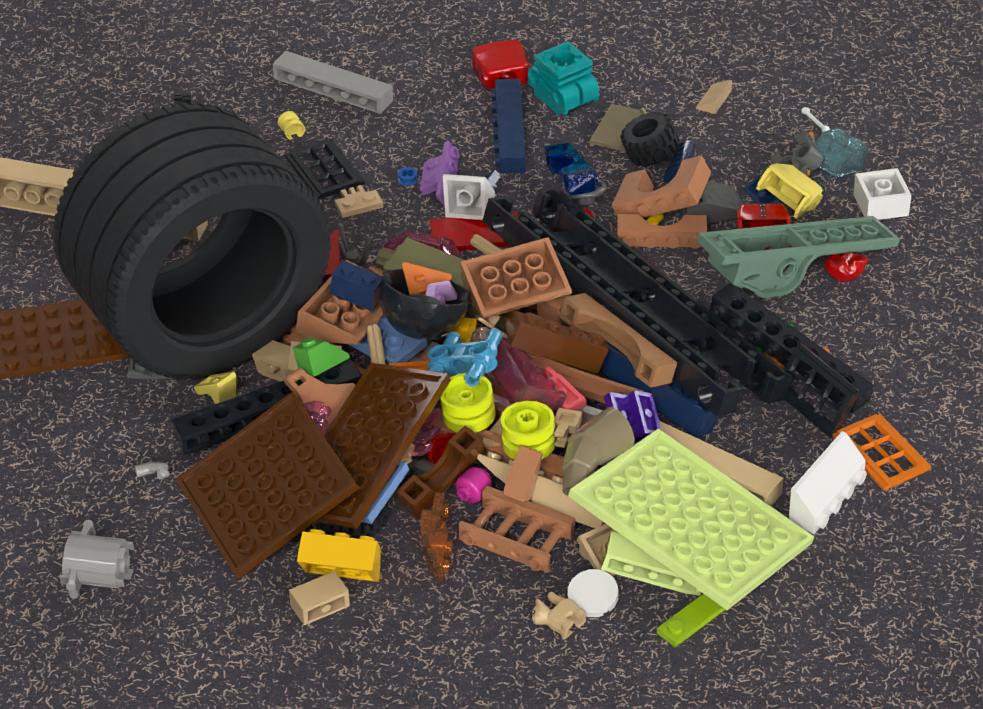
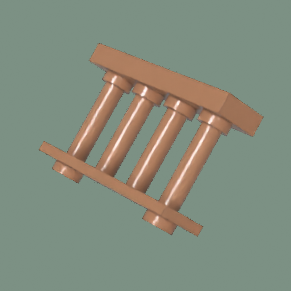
(527, 512)

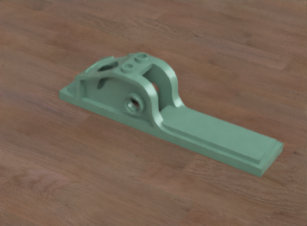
(746, 263)

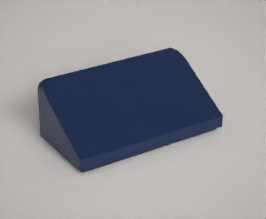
(762, 196)

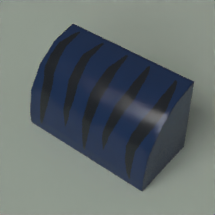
(684, 151)

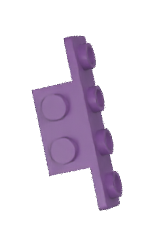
(435, 169)

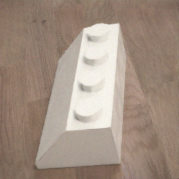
(827, 484)

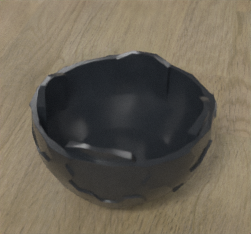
(417, 313)

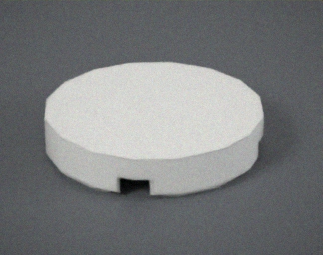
(594, 592)

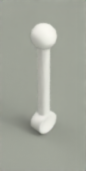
(807, 111)

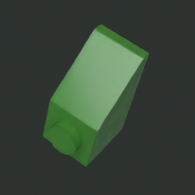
(317, 356)

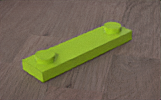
(689, 620)

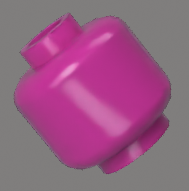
(472, 483)

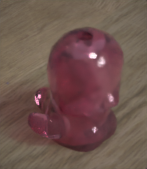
(319, 412)

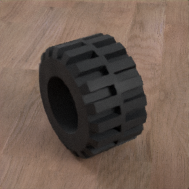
(650, 139)

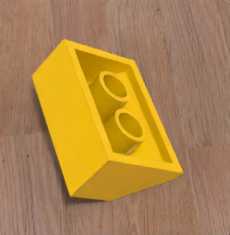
(340, 553)

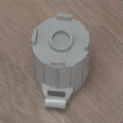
(94, 560)

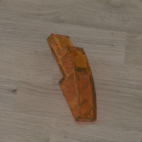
(436, 537)

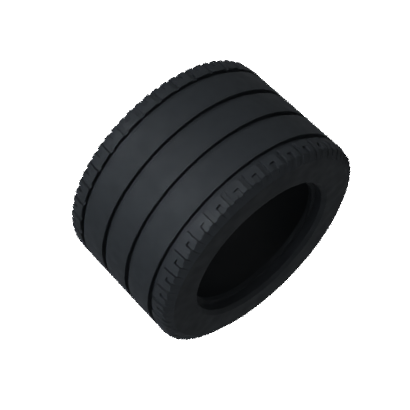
(152, 189)

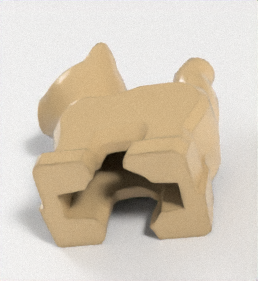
(561, 616)

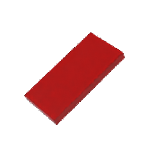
(463, 230)

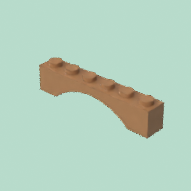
(648, 361)

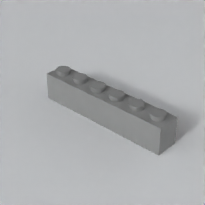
(333, 82)

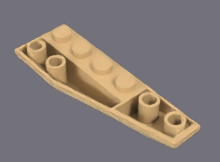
(546, 491)

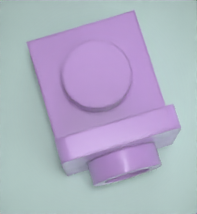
(442, 291)

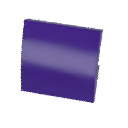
(638, 409)

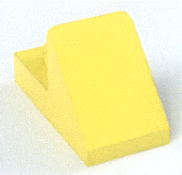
(218, 386)

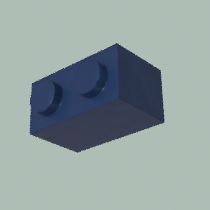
(356, 285)

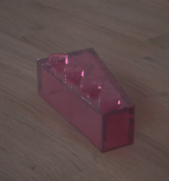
(524, 379)

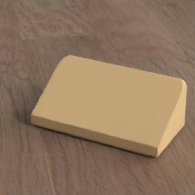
(715, 96)

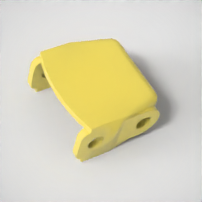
(791, 187)

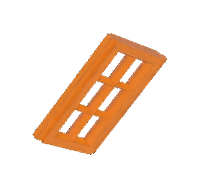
(892, 435)

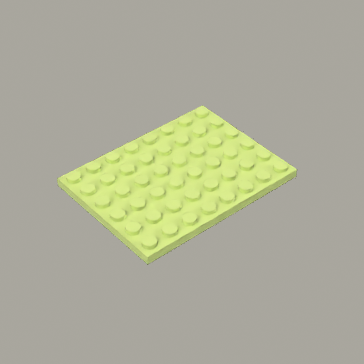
(691, 518)

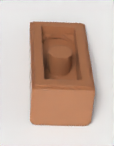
(523, 474)

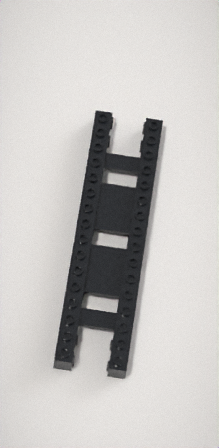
(666, 311)

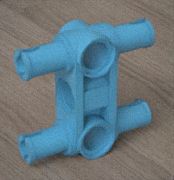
(468, 358)

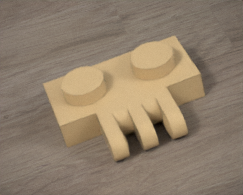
(358, 201)

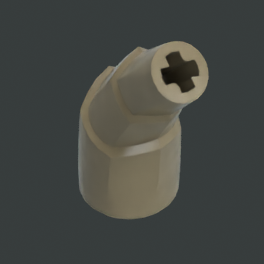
(595, 445)

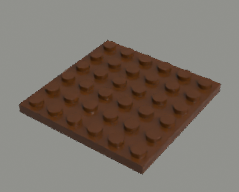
(266, 484)

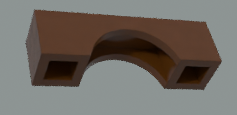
(456, 459)

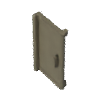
(611, 126)

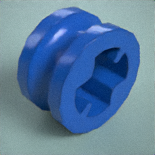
(407, 172)

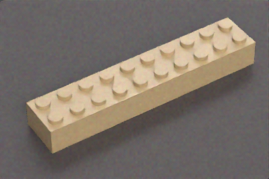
(39, 187)

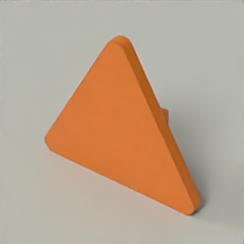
(419, 277)

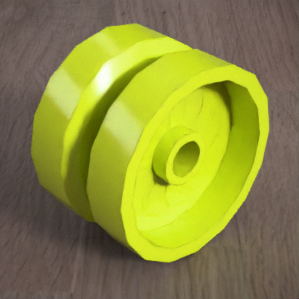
(468, 404)
(528, 425)

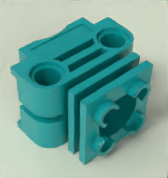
(563, 78)

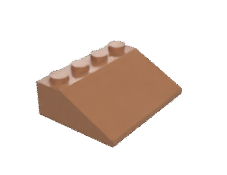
(514, 278)
(334, 318)

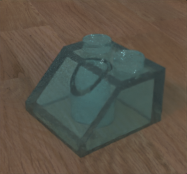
(841, 152)

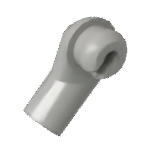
(160, 468)

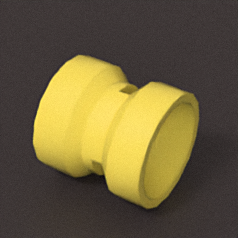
(291, 124)

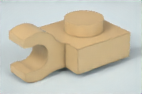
(566, 422)

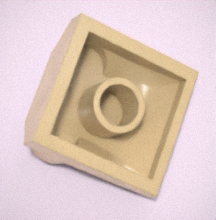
(593, 545)

